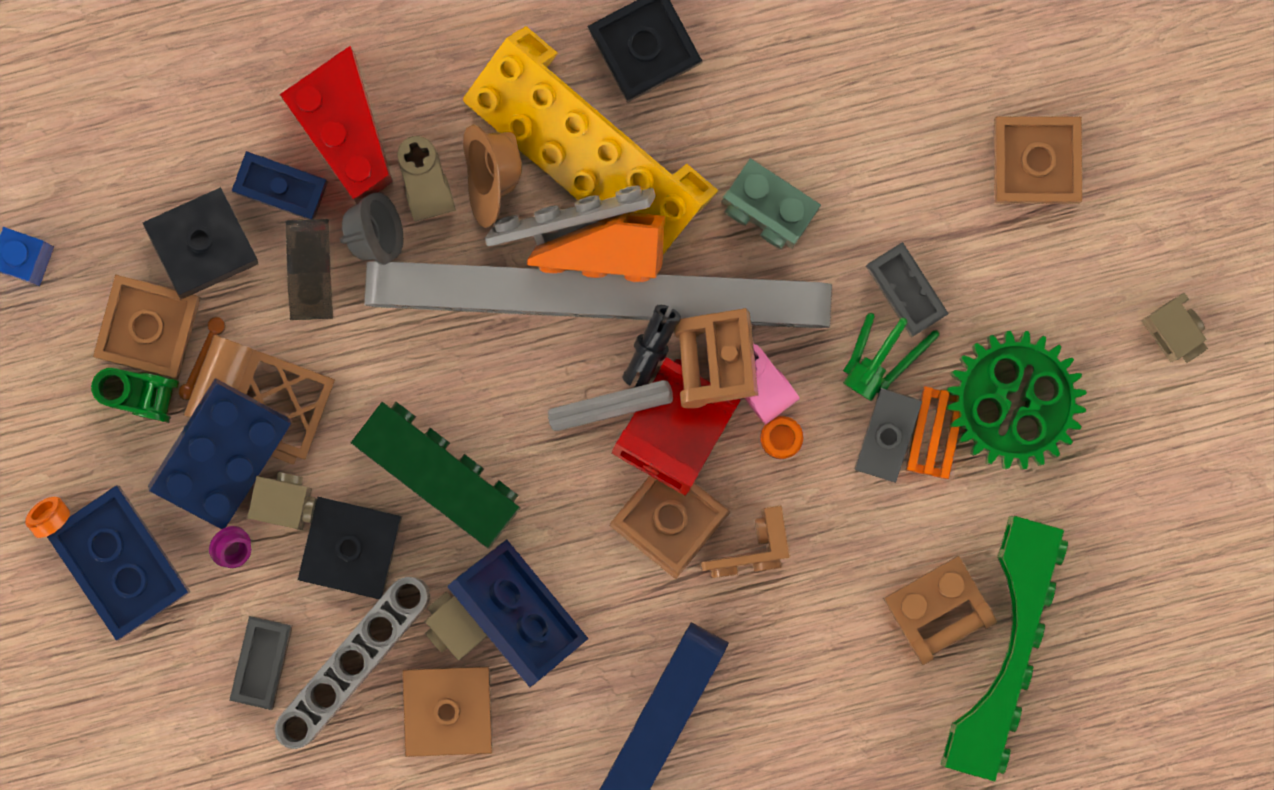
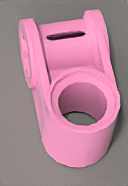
(774, 390)

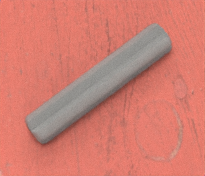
(610, 405)

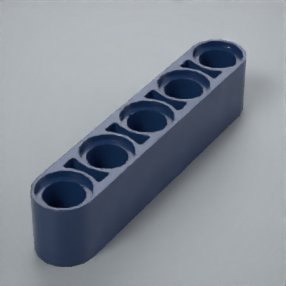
(666, 711)

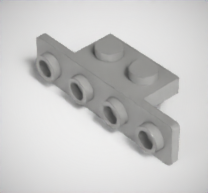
(553, 223)

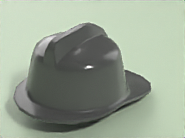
(373, 229)

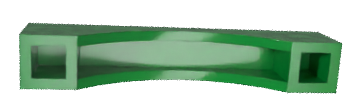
(980, 735)

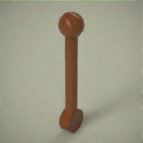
(216, 326)

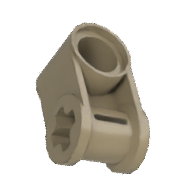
(427, 185)

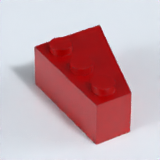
(340, 123)

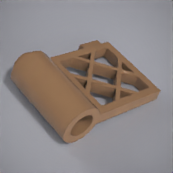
(236, 367)

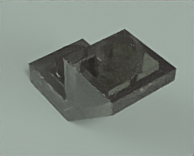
(309, 269)

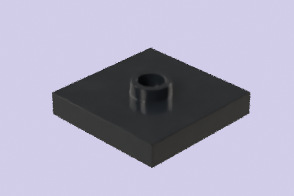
(644, 46)
(200, 243)
(349, 548)

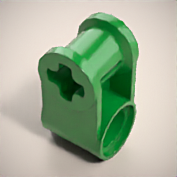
(138, 393)

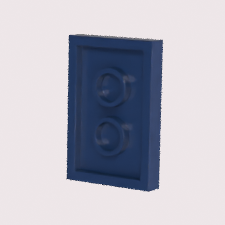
(219, 454)
(118, 563)
(517, 613)

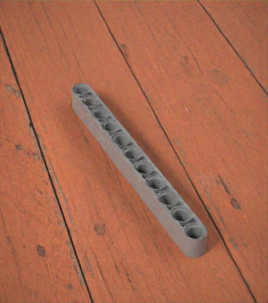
(576, 295)

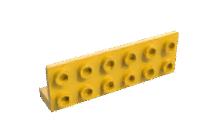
(573, 138)

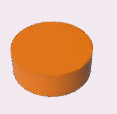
(781, 437)
(47, 517)

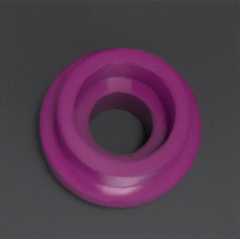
(236, 553)

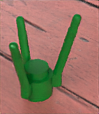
(867, 376)

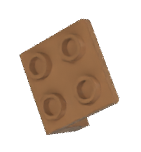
(769, 531)

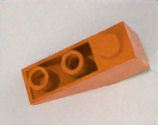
(616, 245)

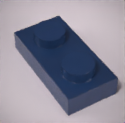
(279, 186)

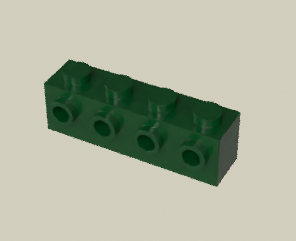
(437, 475)

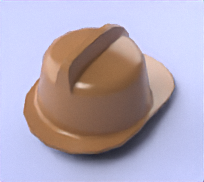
(492, 171)

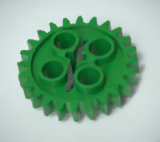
(1051, 416)

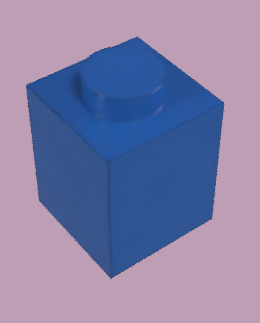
(23, 256)

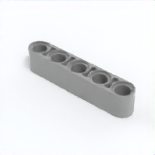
(335, 675)

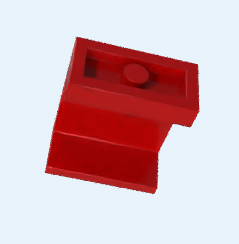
(673, 440)

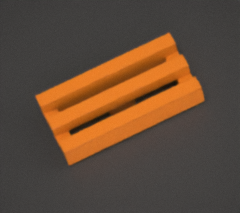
(928, 469)

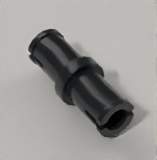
(651, 346)

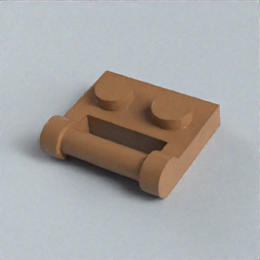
(729, 357)
(931, 598)

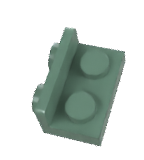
(769, 204)

